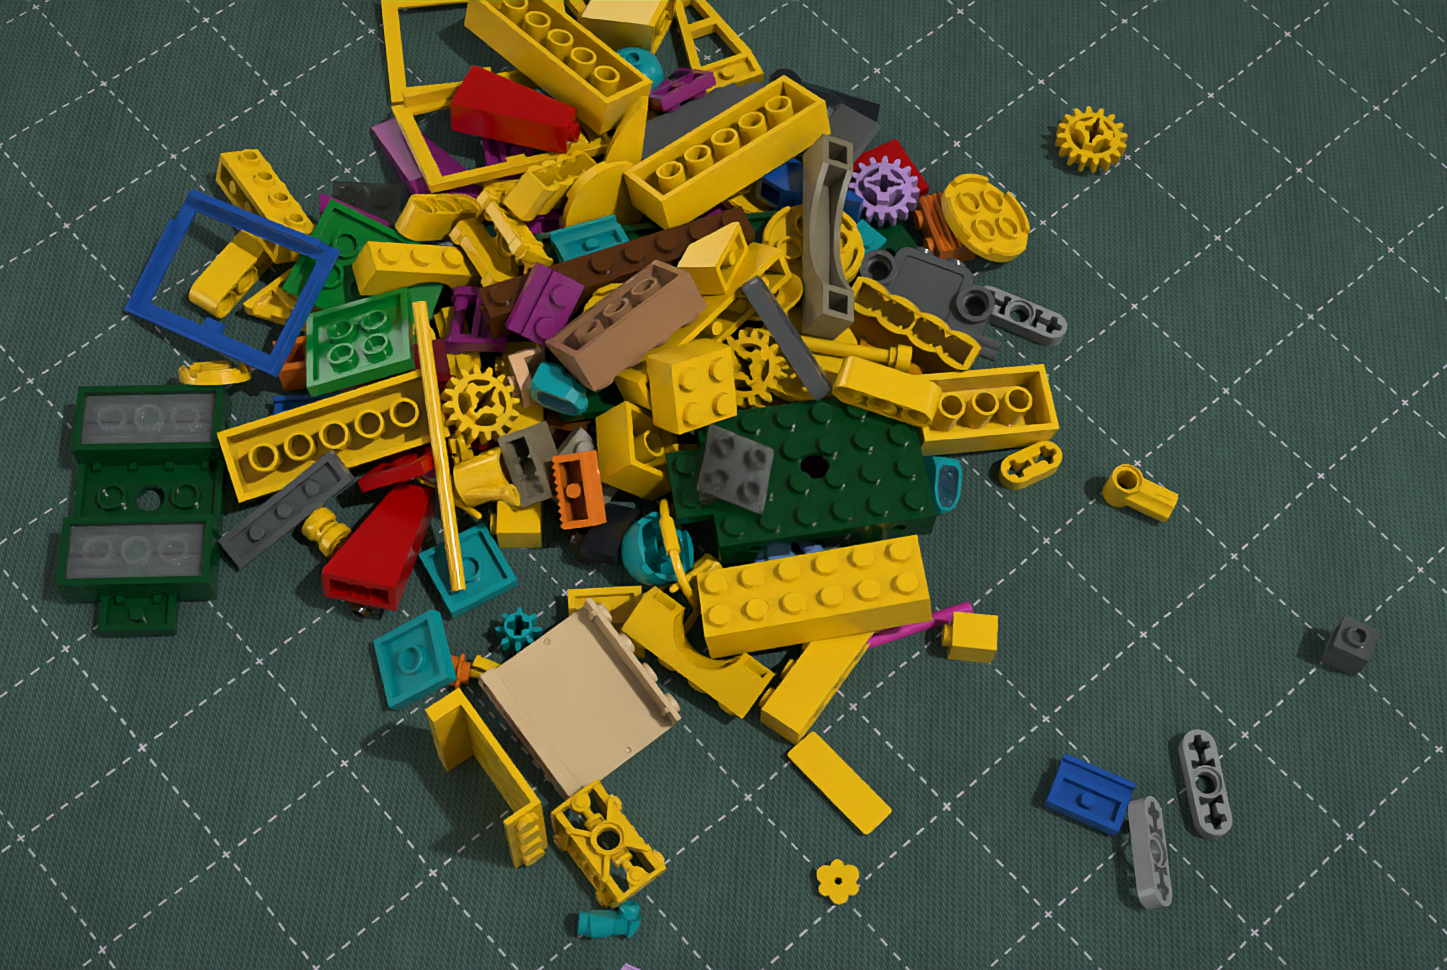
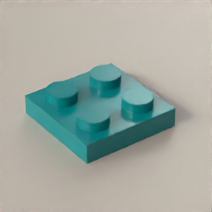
(484, 570)
(414, 660)

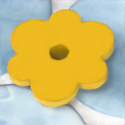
(837, 871)

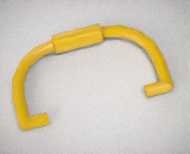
(673, 549)

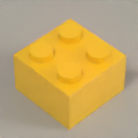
(691, 385)
(634, 451)

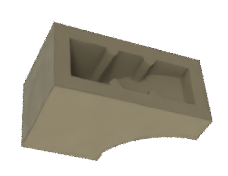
(529, 462)

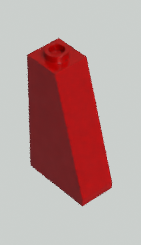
(512, 113)
(382, 551)

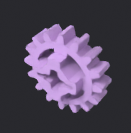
(899, 190)

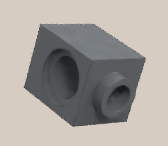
(1350, 646)

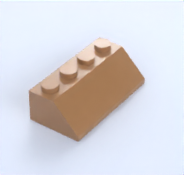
(627, 324)

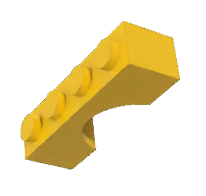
(397, 265)
(658, 627)

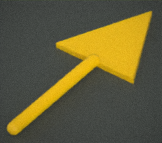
(470, 510)

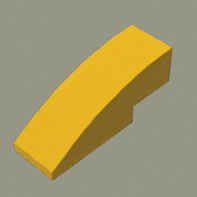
(629, 135)

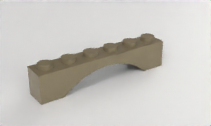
(826, 294)

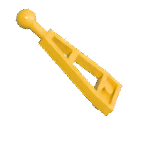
(739, 68)

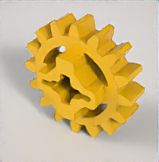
(1107, 141)
(764, 367)
(463, 398)

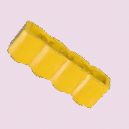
(546, 185)
(921, 328)

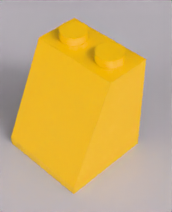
(628, 22)

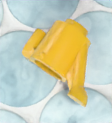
(484, 480)

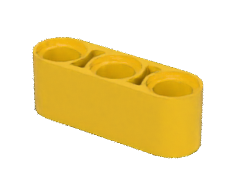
(434, 215)
(230, 275)
(887, 391)

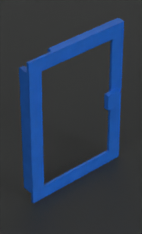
(211, 331)

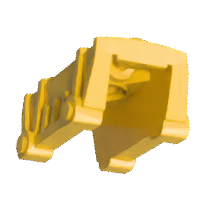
(498, 256)
(593, 859)

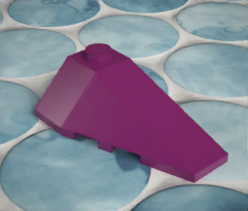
(404, 164)

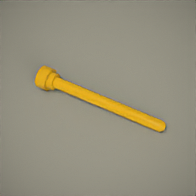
(896, 357)

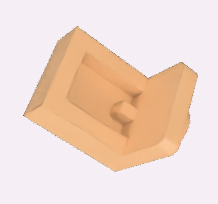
(521, 366)

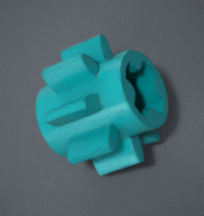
(511, 624)

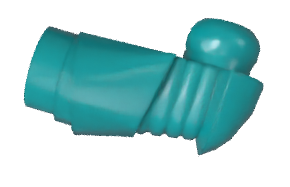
(605, 923)

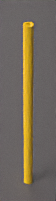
(438, 446)

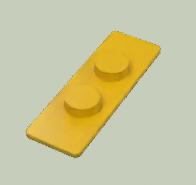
(839, 783)

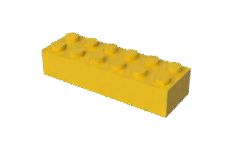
(560, 58)
(727, 153)
(356, 425)
(814, 596)

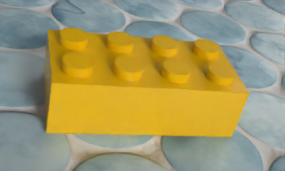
(990, 410)

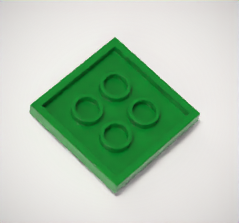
(349, 233)
(359, 342)

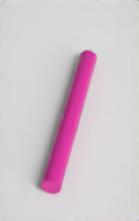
(938, 618)

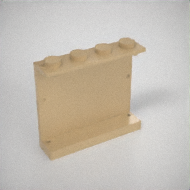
(581, 699)

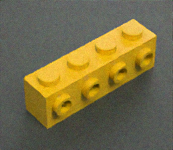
(256, 188)

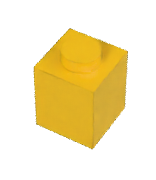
(971, 637)

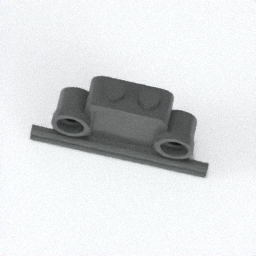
(936, 288)

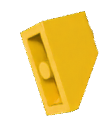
(715, 259)

